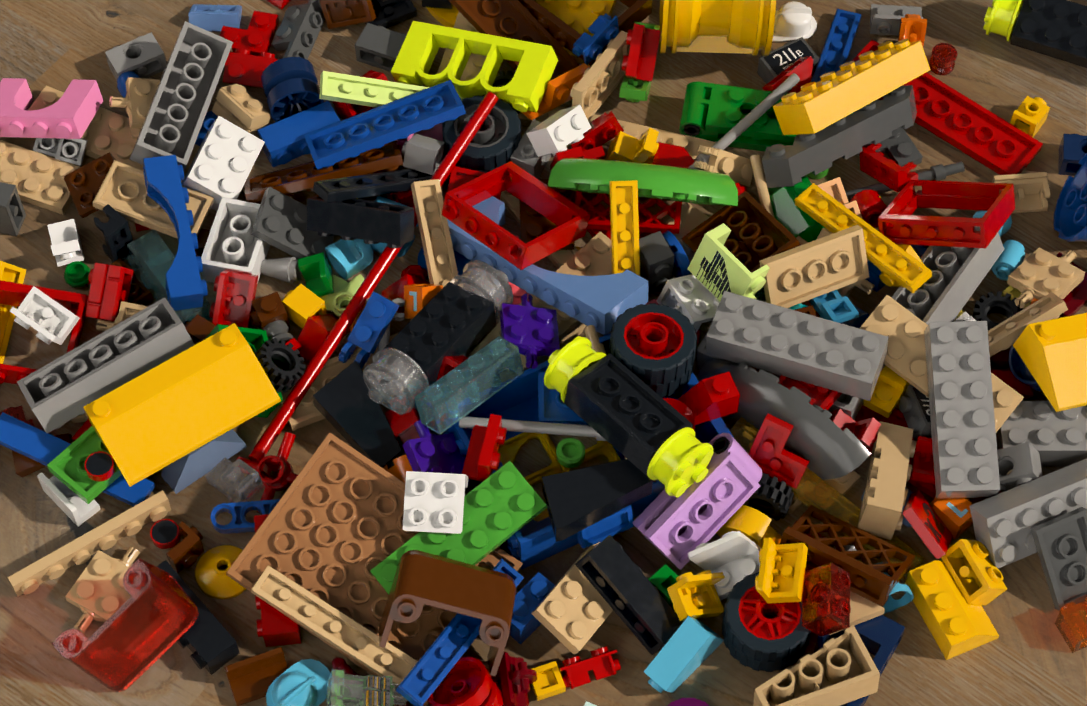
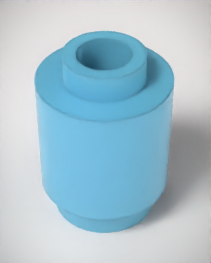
(1009, 259)

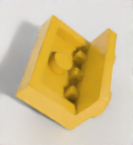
(781, 571)
(696, 595)

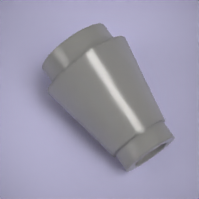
(282, 269)

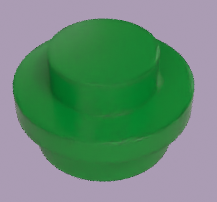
(76, 274)

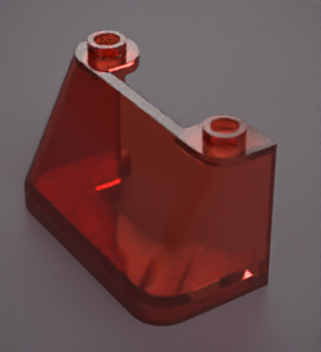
(136, 632)

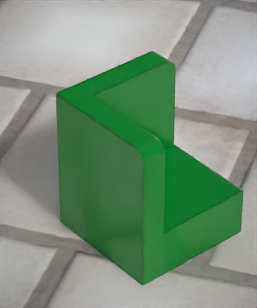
(317, 274)

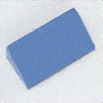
(215, 16)

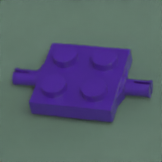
(530, 329)
(434, 453)

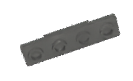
(299, 29)

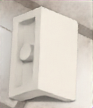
(67, 500)

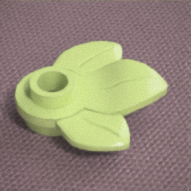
(342, 294)

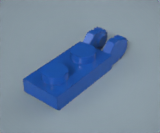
(369, 328)

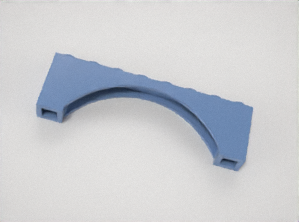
(585, 298)

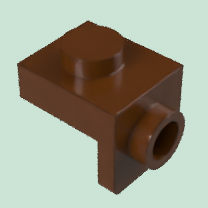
(187, 550)

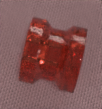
(943, 59)

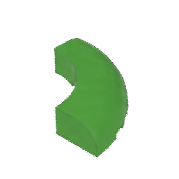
(653, 180)

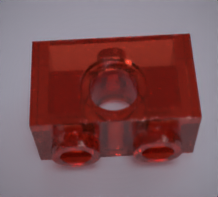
(826, 599)

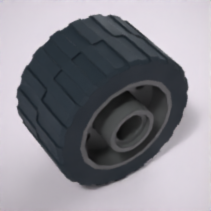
(493, 141)

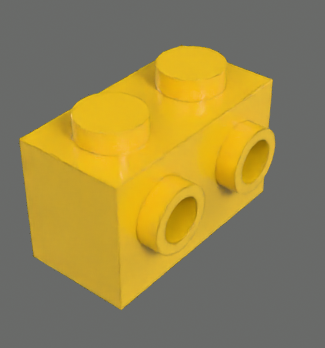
(974, 572)

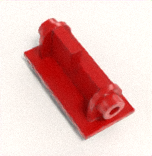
(605, 129)
(577, 670)

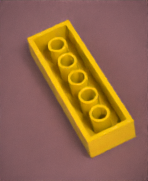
(851, 87)

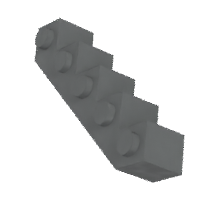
(815, 152)

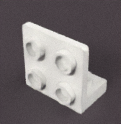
(689, 298)
(434, 502)
(732, 555)

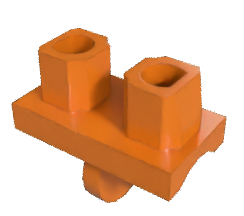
(912, 28)

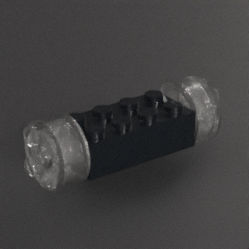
(445, 327)

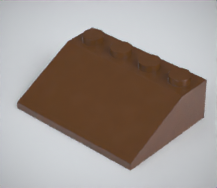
(752, 235)

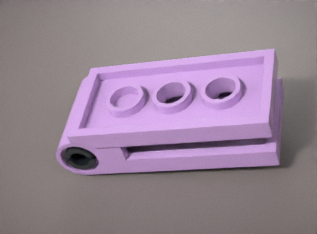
(694, 517)

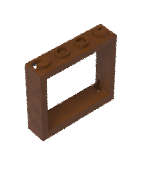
(567, 36)

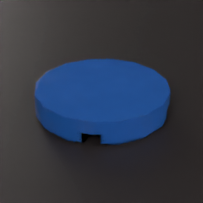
(681, 259)

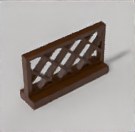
(865, 577)

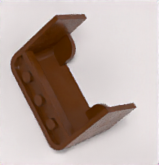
(456, 588)

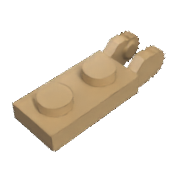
(727, 163)

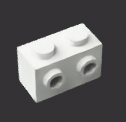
(559, 130)

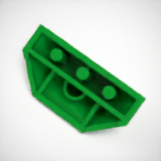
(791, 216)

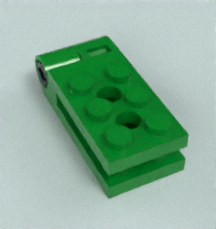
(715, 109)

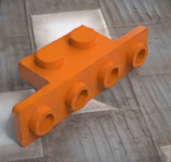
(558, 91)

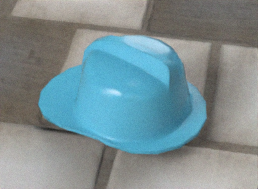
(300, 685)

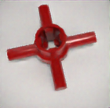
(273, 463)

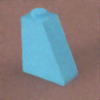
(682, 655)

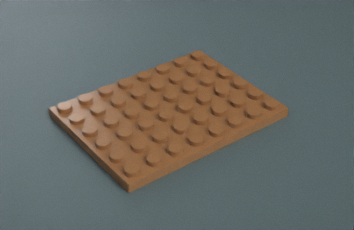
(332, 531)

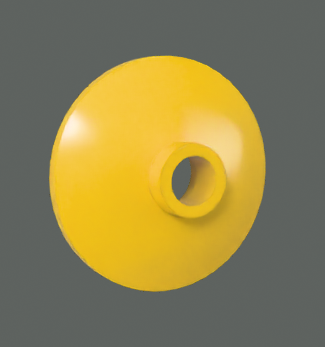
(214, 581)

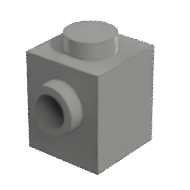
(423, 154)

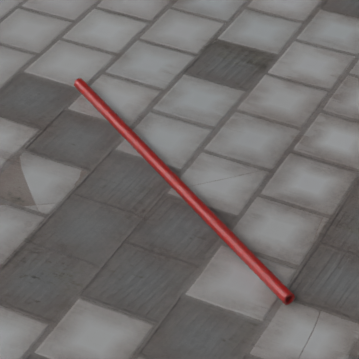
(364, 292)

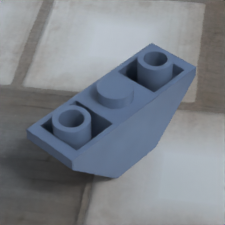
(201, 461)

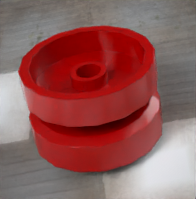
(467, 685)

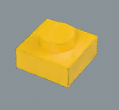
(548, 681)

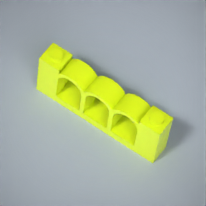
(522, 92)

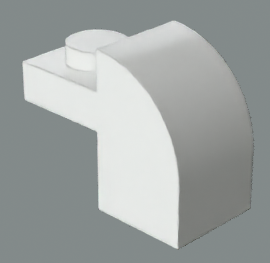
(65, 242)

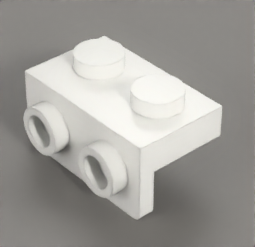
(46, 316)

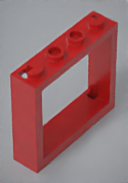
(532, 192)
(904, 228)
(14, 294)

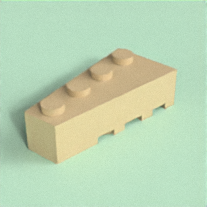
(887, 480)
(828, 677)

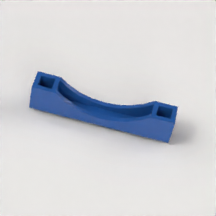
(164, 186)

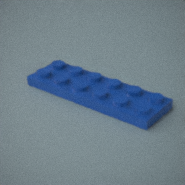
(384, 124)

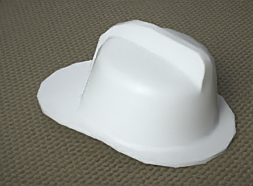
(793, 22)

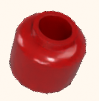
(870, 206)

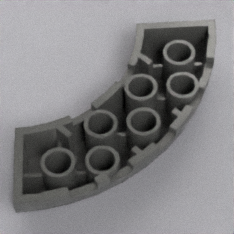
(814, 435)

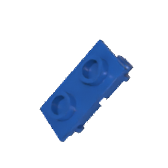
(604, 30)

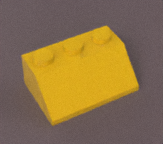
(948, 616)

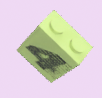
(722, 270)

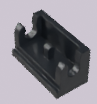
(116, 234)

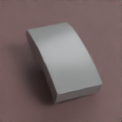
(62, 149)

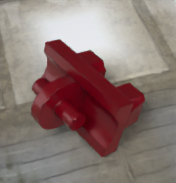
(514, 680)

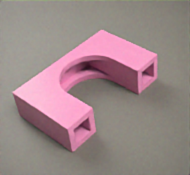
(62, 120)

